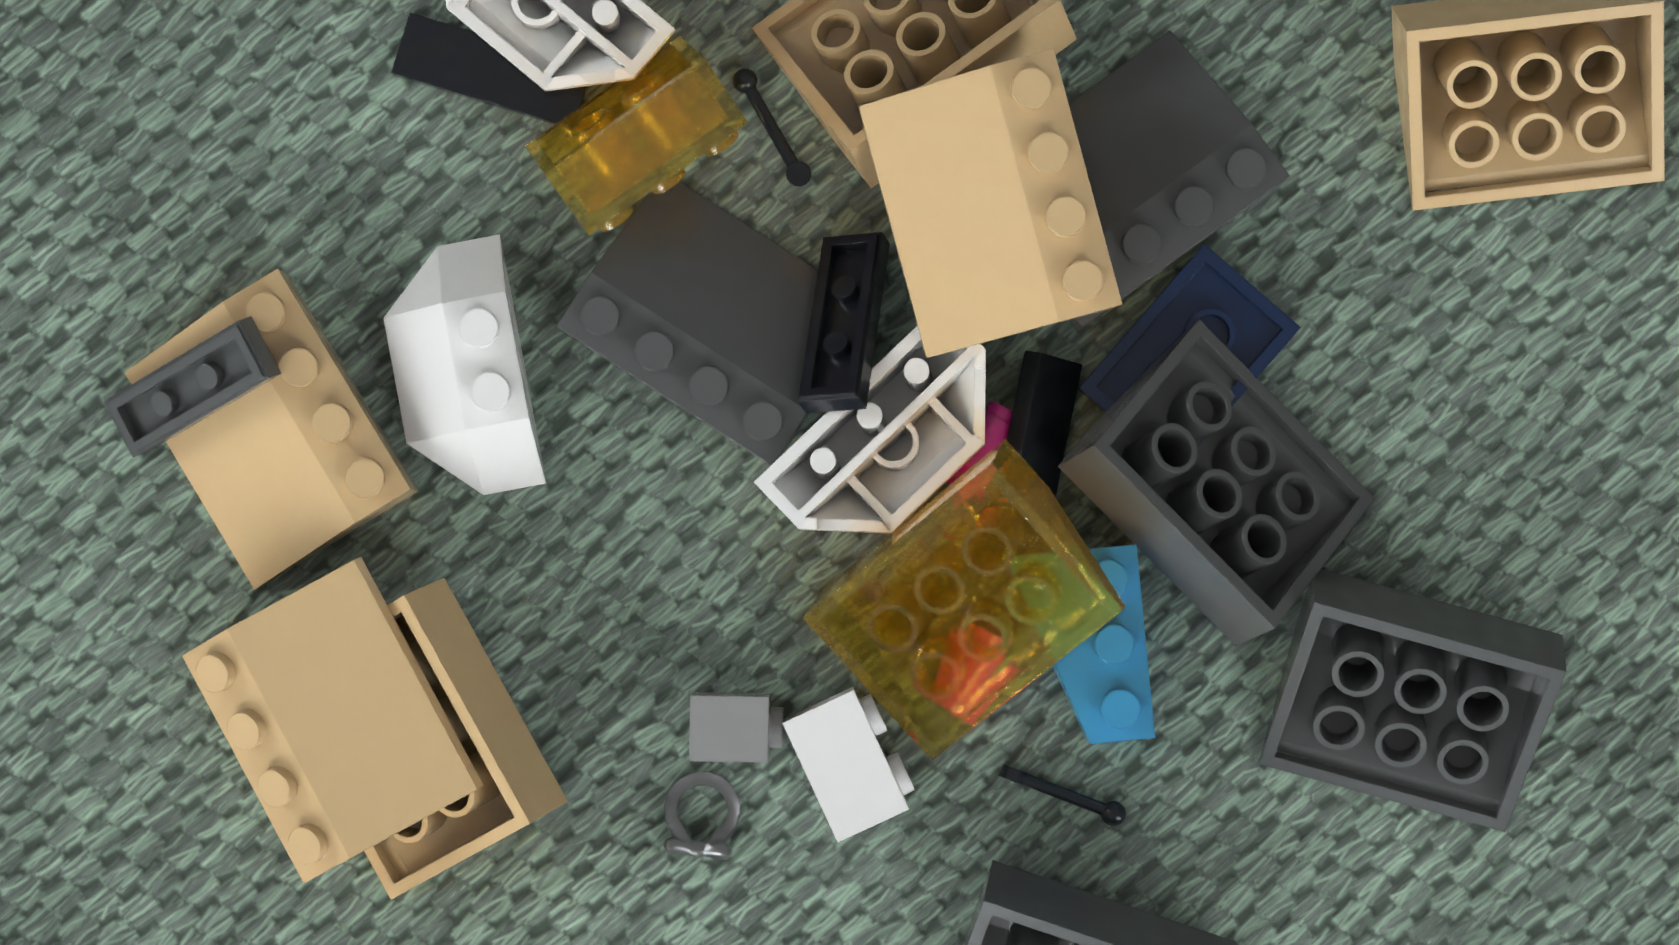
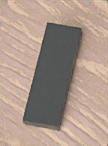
(192, 386)

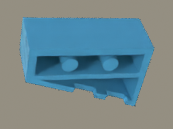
(1109, 670)

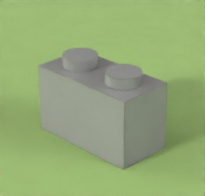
(734, 727)

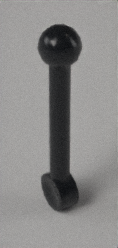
(798, 172)
(1112, 812)

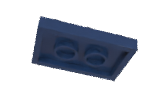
(1204, 291)

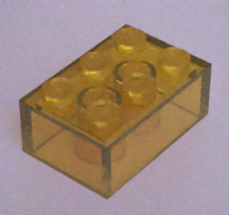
(637, 137)

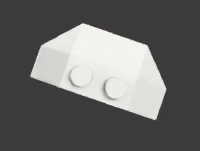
(568, 40)
(465, 369)
(885, 461)

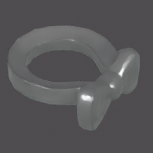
(716, 846)

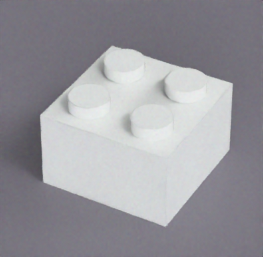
(847, 764)

